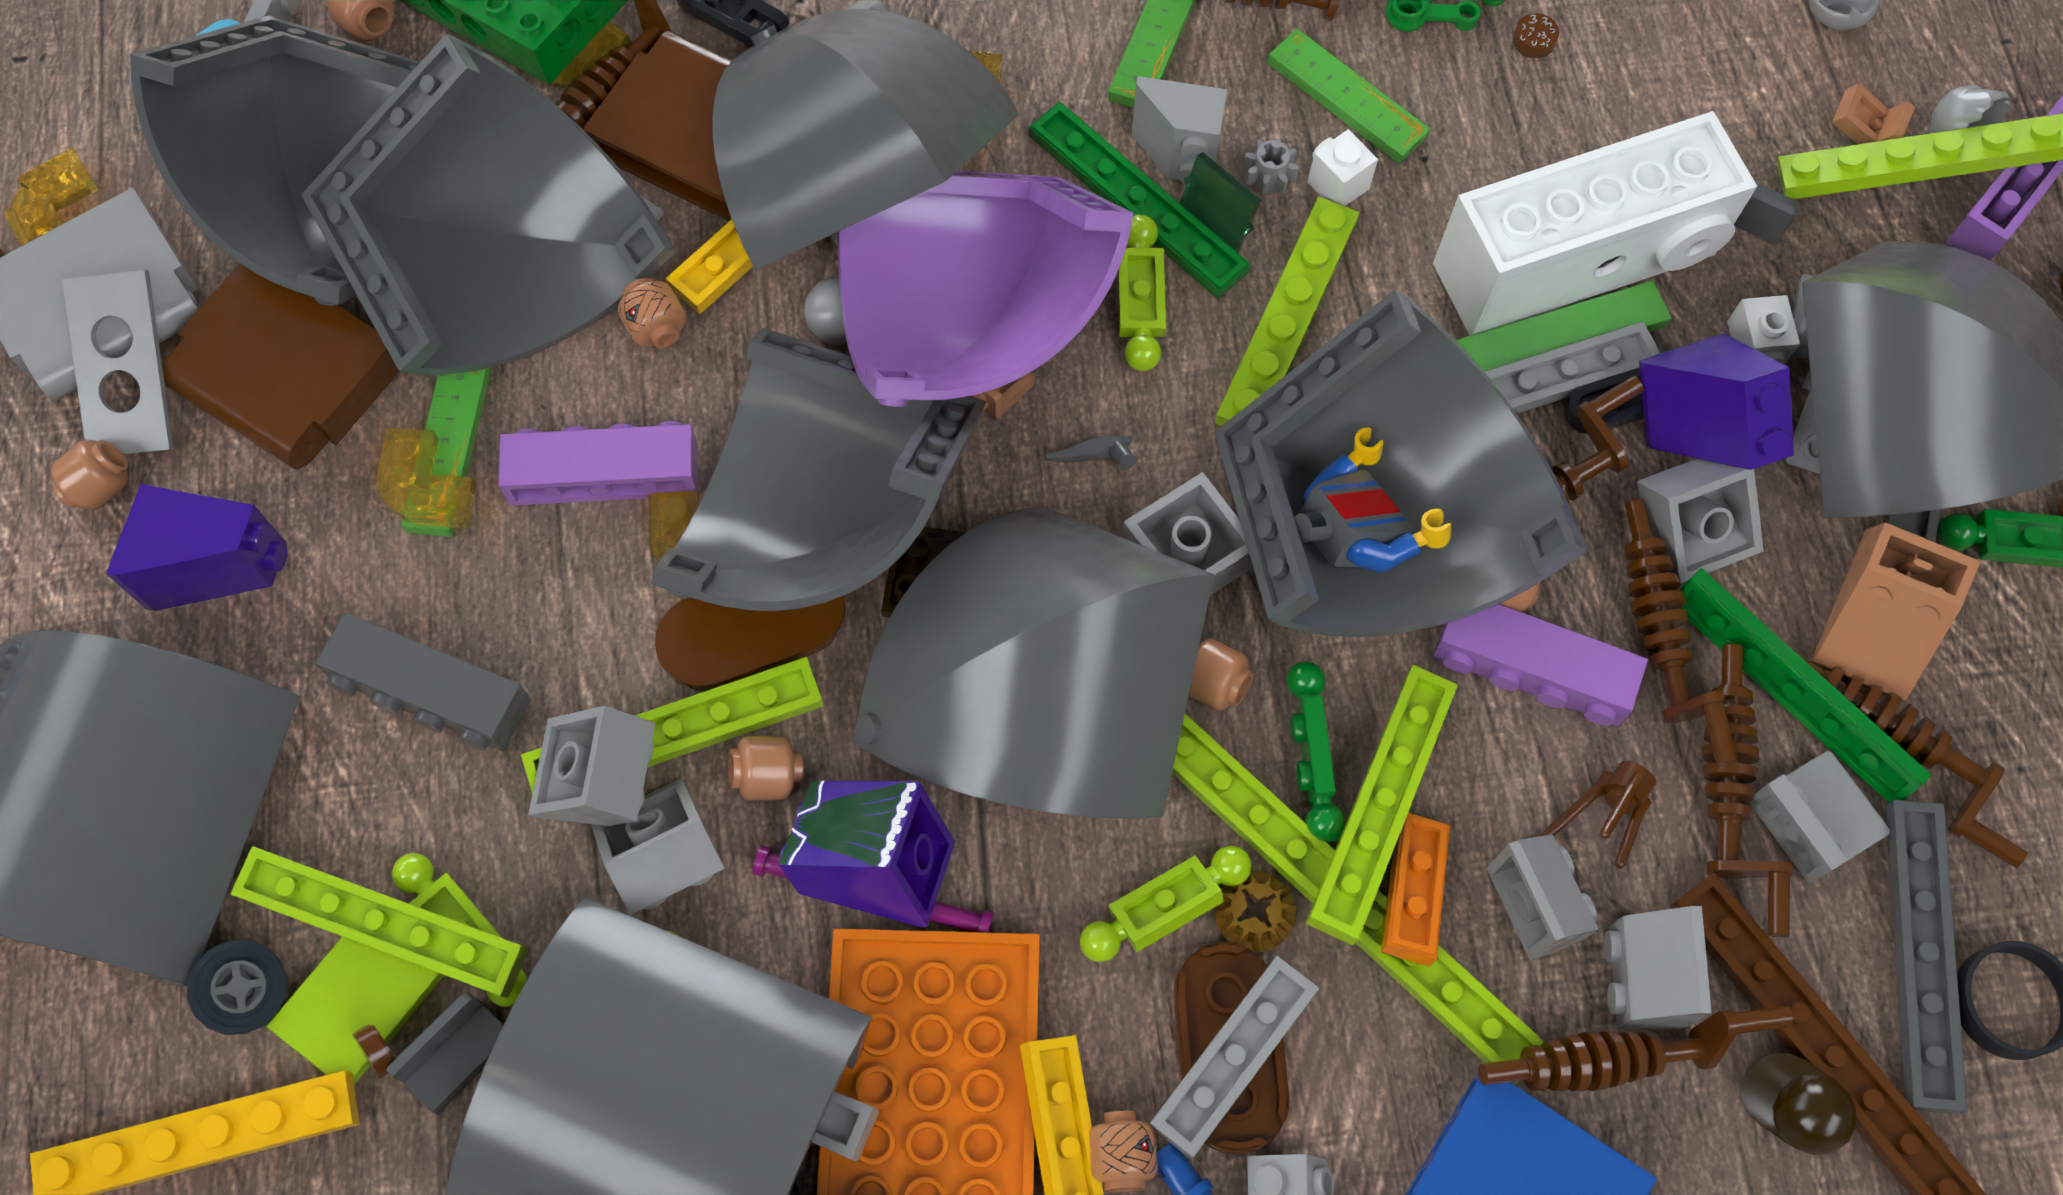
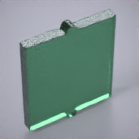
(1219, 201)

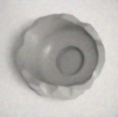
(1968, 108)

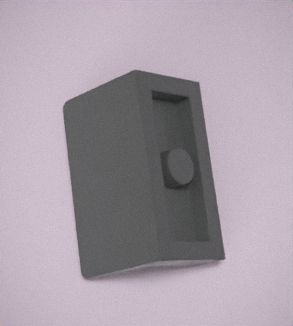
(1767, 214)
(448, 1052)

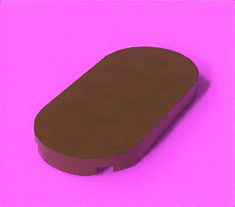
(718, 644)
(1204, 999)

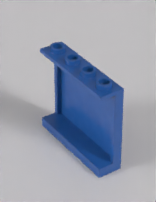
(1518, 1146)

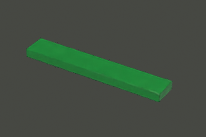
(1122, 183)
(1803, 690)

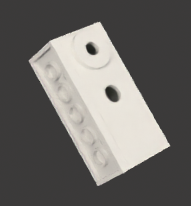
(1592, 223)

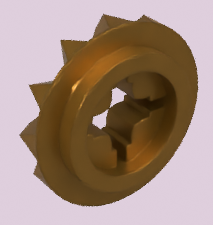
(1253, 933)

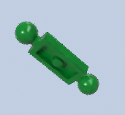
(2006, 536)
(1315, 772)

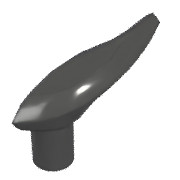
(1097, 448)

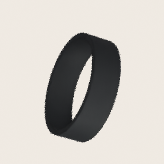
(1969, 1018)

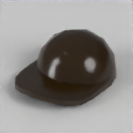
(1799, 1103)

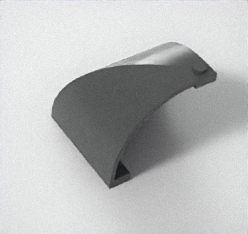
(845, 124)
(247, 127)
(480, 218)
(1931, 381)
(1444, 447)
(813, 483)
(1040, 668)

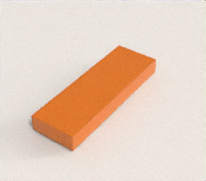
(1416, 890)

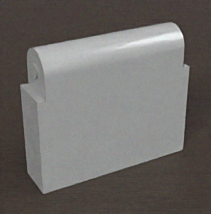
(104, 240)

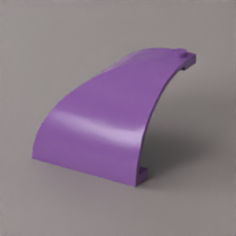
(974, 282)

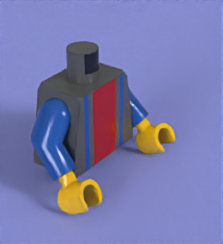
(1357, 521)

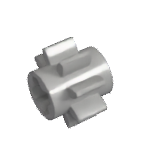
(1270, 166)

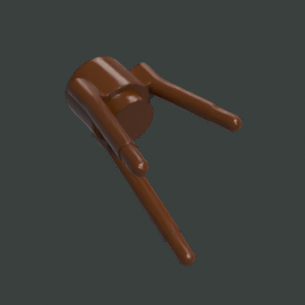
(1626, 793)

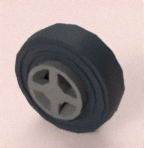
(255, 982)

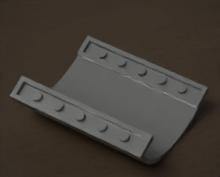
(126, 795)
(651, 1071)

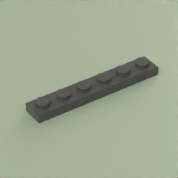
(1925, 958)

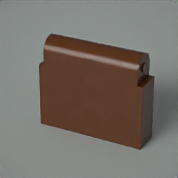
(662, 121)
(278, 366)

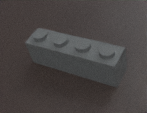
(423, 682)

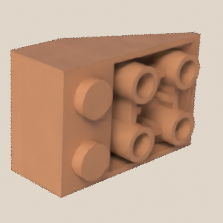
(1894, 608)

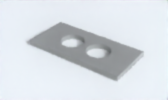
(131, 299)

